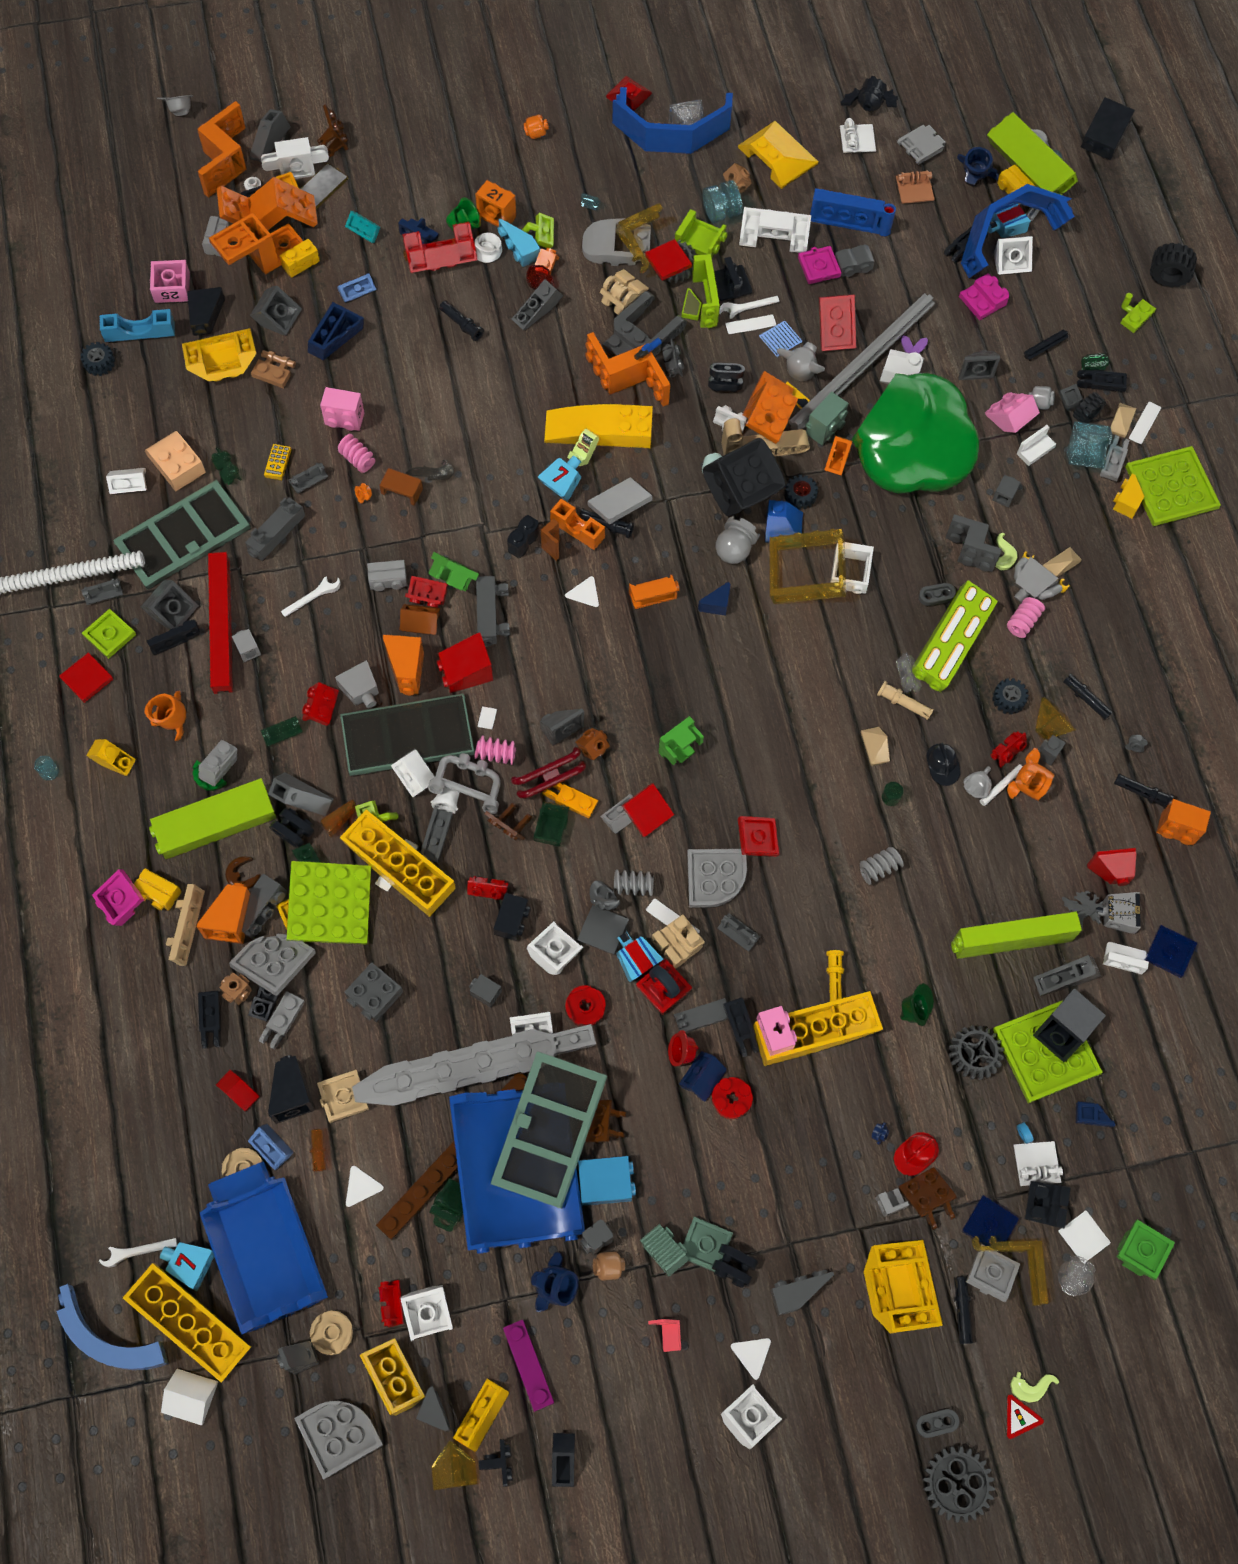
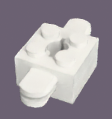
(295, 157)

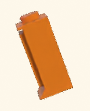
(653, 592)

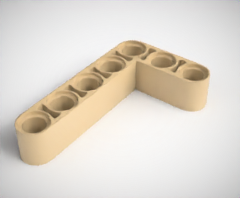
(790, 441)

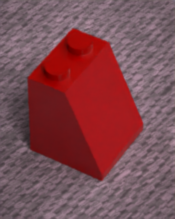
(465, 664)

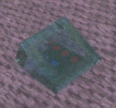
(590, 201)

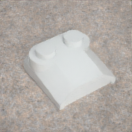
(901, 363)
(553, 949)
(426, 1311)
(750, 1417)

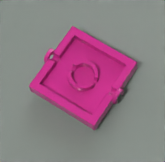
(819, 265)

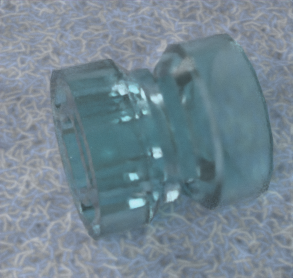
(46, 768)

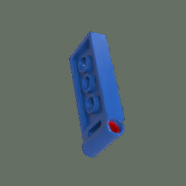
(852, 212)

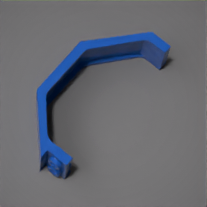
(670, 137)
(1052, 204)

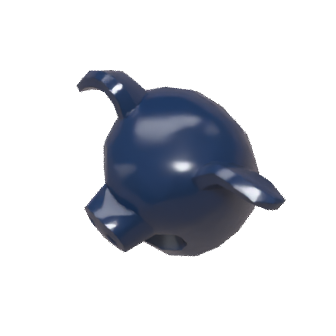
(978, 165)
(554, 1284)

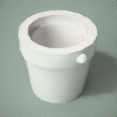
(446, 800)

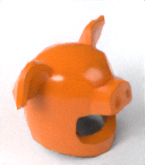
(169, 712)
(1032, 778)

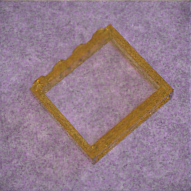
(806, 592)

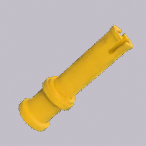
(835, 971)

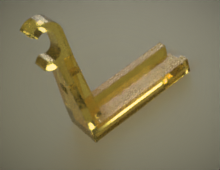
(627, 225)
(1035, 1263)

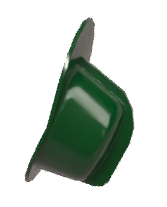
(918, 1006)

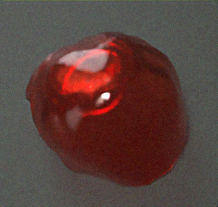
(536, 275)

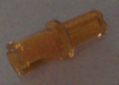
(317, 1151)

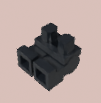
(1051, 1199)

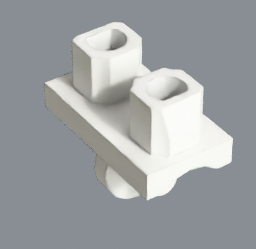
(725, 413)

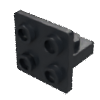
(731, 281)
(493, 1462)

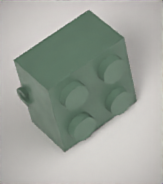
(827, 418)

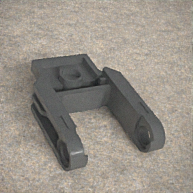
(628, 336)

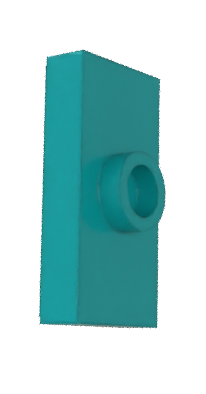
(362, 226)

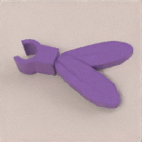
(908, 347)

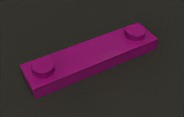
(528, 1365)

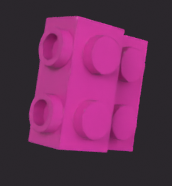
(985, 296)
(118, 898)

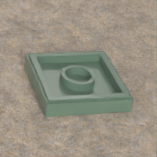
(704, 1243)

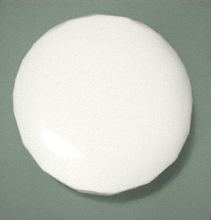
(488, 247)

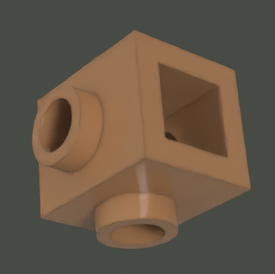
(739, 176)
(236, 994)

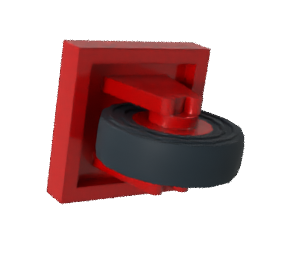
(663, 986)

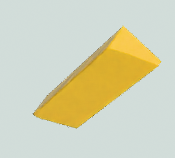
(481, 1415)

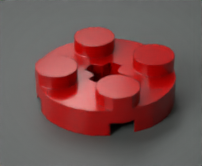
(590, 995)
(742, 1092)

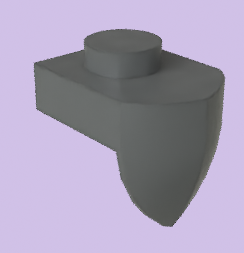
(1071, 397)

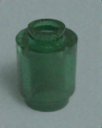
(1095, 362)
(892, 793)

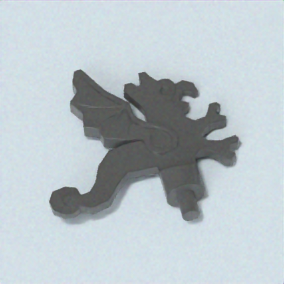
(1087, 908)

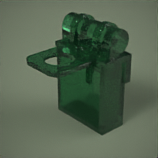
(551, 824)
(448, 1206)

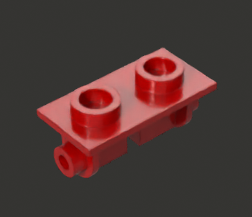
(1016, 743)
(479, 887)
(391, 1313)

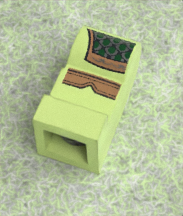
(584, 447)

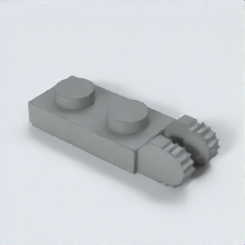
(1115, 459)
(282, 1018)

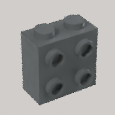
(373, 992)

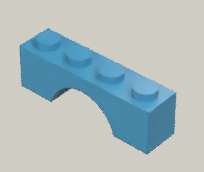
(157, 325)

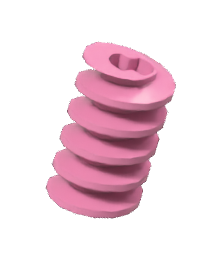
(356, 453)
(1025, 617)
(495, 750)

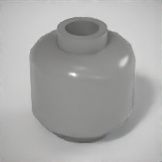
(1043, 396)

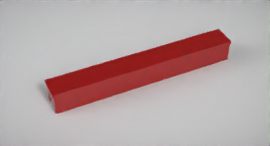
(220, 622)

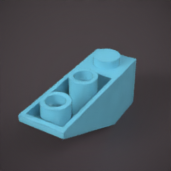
(521, 243)

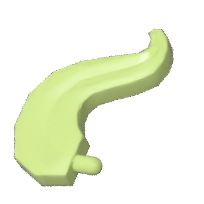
(1010, 554)
(1028, 1393)

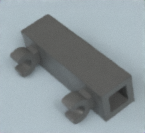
(274, 529)
(486, 609)

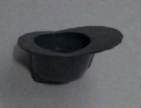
(943, 764)

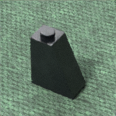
(204, 309)

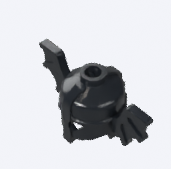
(871, 95)

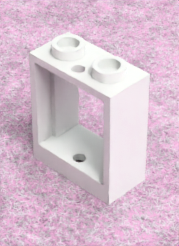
(856, 552)

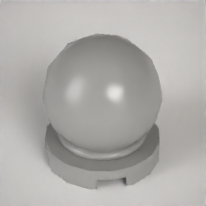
(736, 540)

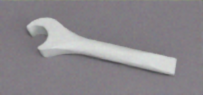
(734, 309)
(323, 588)
(121, 1254)

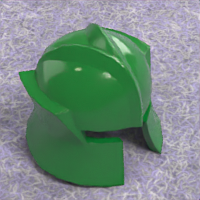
(464, 212)

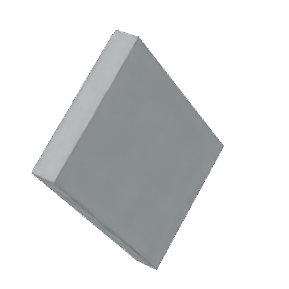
(619, 500)

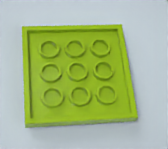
(1173, 486)
(328, 903)
(1034, 1065)

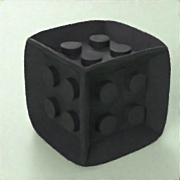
(744, 477)

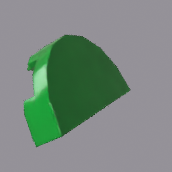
(202, 784)

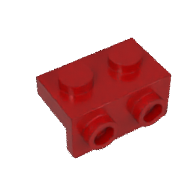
(427, 590)
(320, 703)

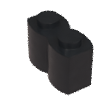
(523, 536)

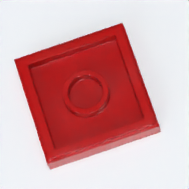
(668, 259)
(86, 677)
(647, 810)
(758, 836)

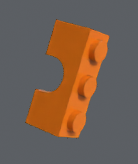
(588, 532)

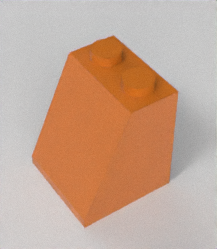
(406, 661)
(226, 915)

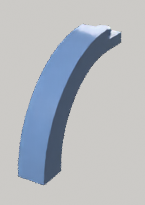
(86, 1340)

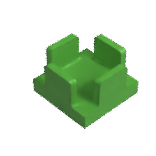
(451, 572)
(676, 742)
(1144, 1250)

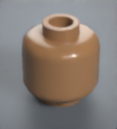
(608, 1265)

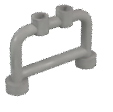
(463, 762)

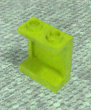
(700, 235)

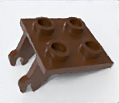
(334, 130)
(499, 822)
(599, 1128)
(927, 1193)

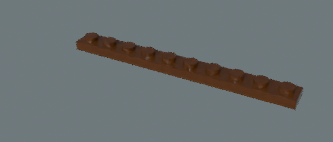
(429, 1182)

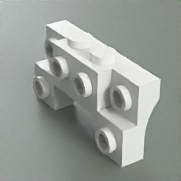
(775, 225)

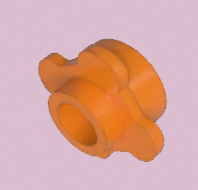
(363, 492)

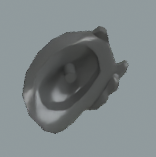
(603, 896)

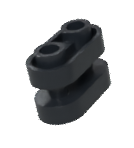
(726, 377)
(290, 817)
(724, 1270)

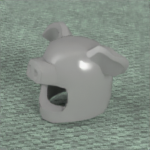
(801, 362)

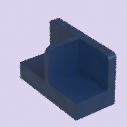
(427, 234)

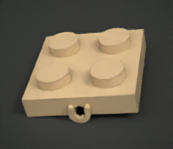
(339, 1097)

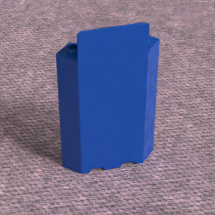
(260, 1248)

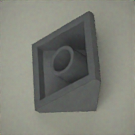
(433, 1411)

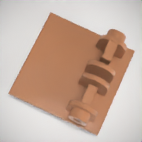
(915, 187)

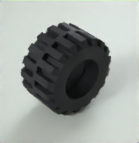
(1173, 265)

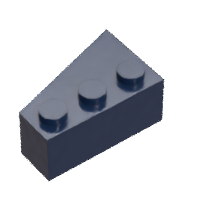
(334, 331)

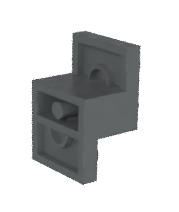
(973, 550)

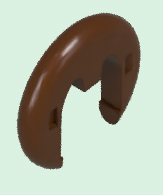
(232, 877)

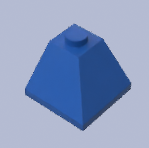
(782, 519)

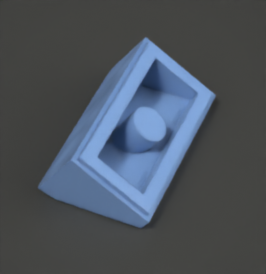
(356, 288)
(270, 1146)

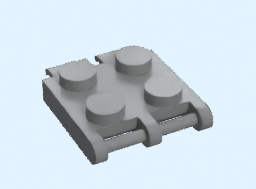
(922, 143)

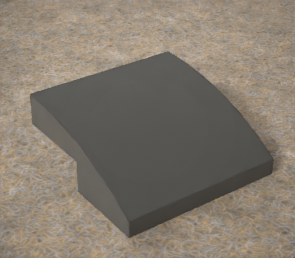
(603, 929)

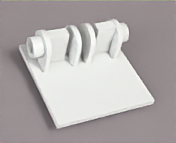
(857, 137)
(1037, 1163)

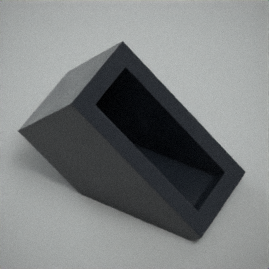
(563, 1459)

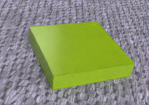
(109, 633)

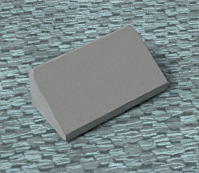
(616, 817)

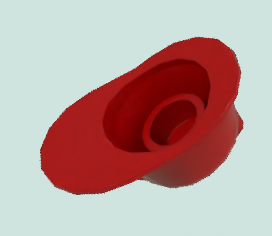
(681, 1049)
(916, 1154)

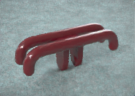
(549, 774)

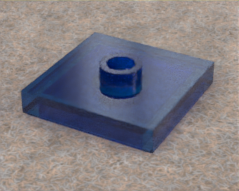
(1170, 951)
(989, 1220)

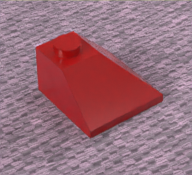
(635, 94)
(1114, 865)

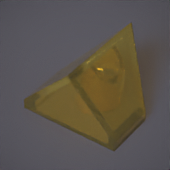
(1050, 721)
(453, 1468)

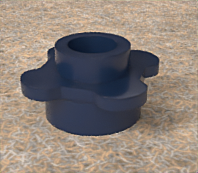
(880, 1133)

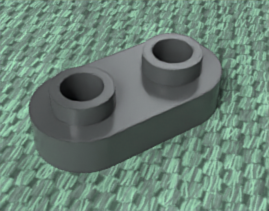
(935, 594)
(936, 1423)

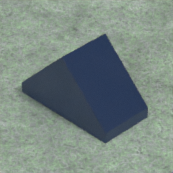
(716, 601)

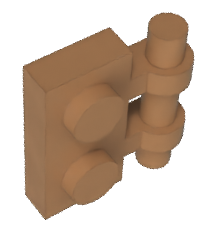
(271, 373)

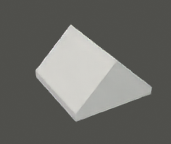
(1013, 255)
(188, 1396)

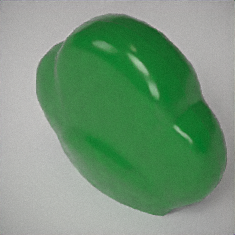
(918, 436)

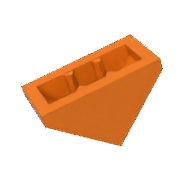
(838, 455)

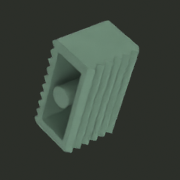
(664, 1249)

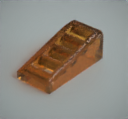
(336, 819)

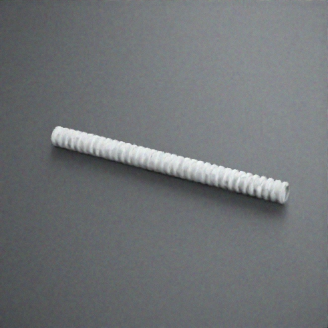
(71, 572)

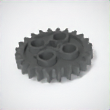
(968, 1467)

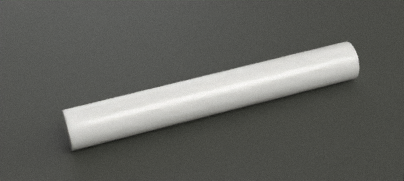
(1001, 785)

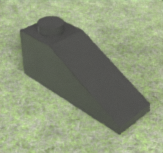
(1067, 975)

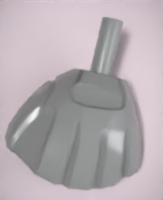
(978, 783)

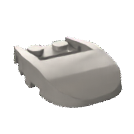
(600, 242)

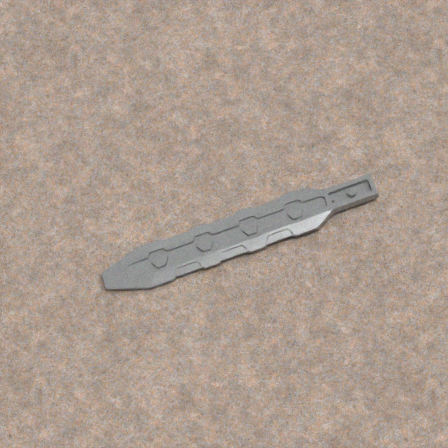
(466, 1066)

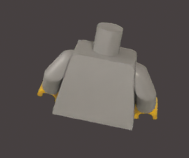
(1035, 580)

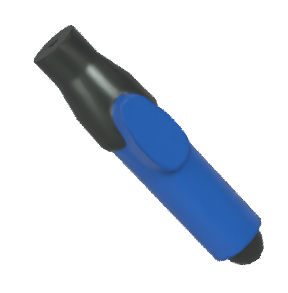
(648, 348)

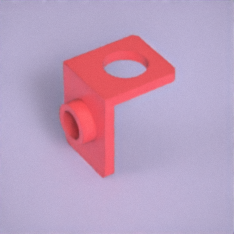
(670, 1334)

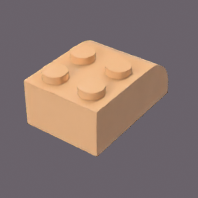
(175, 460)

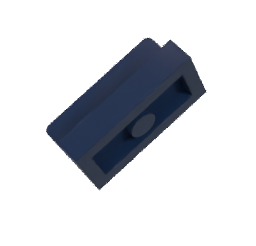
(703, 1075)

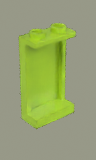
(704, 272)

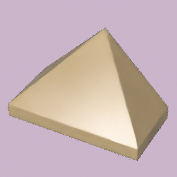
(1122, 420)
(1062, 562)
(876, 745)

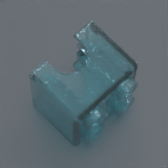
(1089, 445)

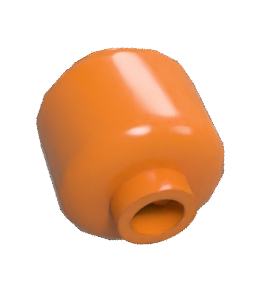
(536, 126)

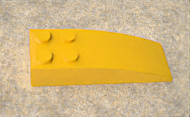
(612, 423)
(398, 863)
(826, 1026)
(186, 1322)

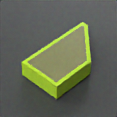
(691, 306)

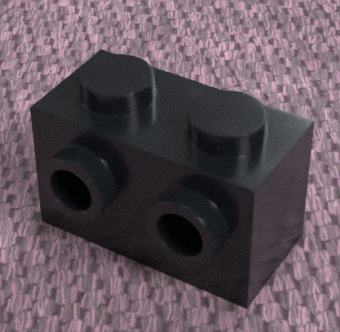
(511, 917)

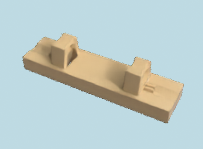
(186, 925)

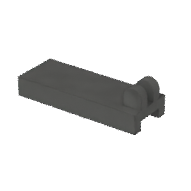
(436, 834)
(701, 1016)

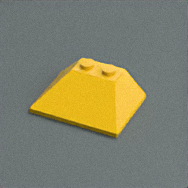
(779, 153)
(220, 355)
(901, 1287)

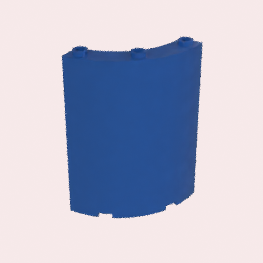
(491, 1213)

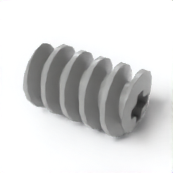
(879, 864)
(633, 882)

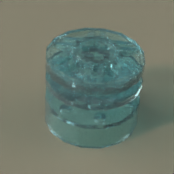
(722, 201)

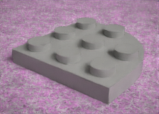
(714, 876)
(272, 961)
(337, 1435)

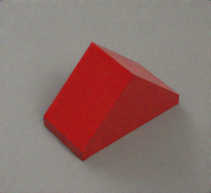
(237, 1090)

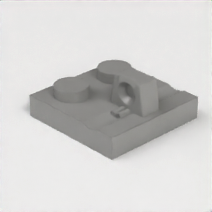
(993, 1274)

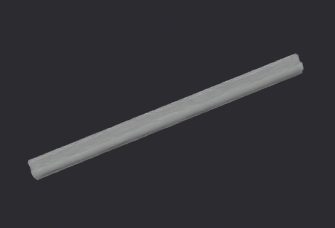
(865, 358)

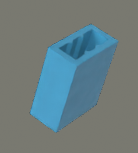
(606, 1180)

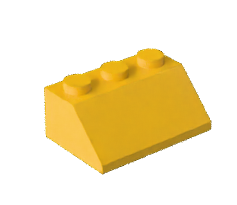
(392, 1377)

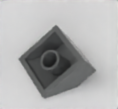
(276, 310)
(169, 605)

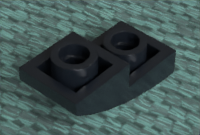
(263, 1004)

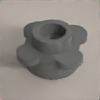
(1136, 743)

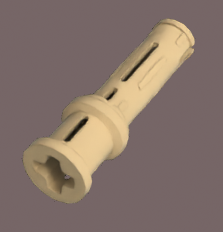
(896, 696)

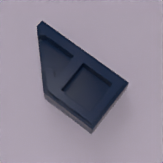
(1092, 1115)

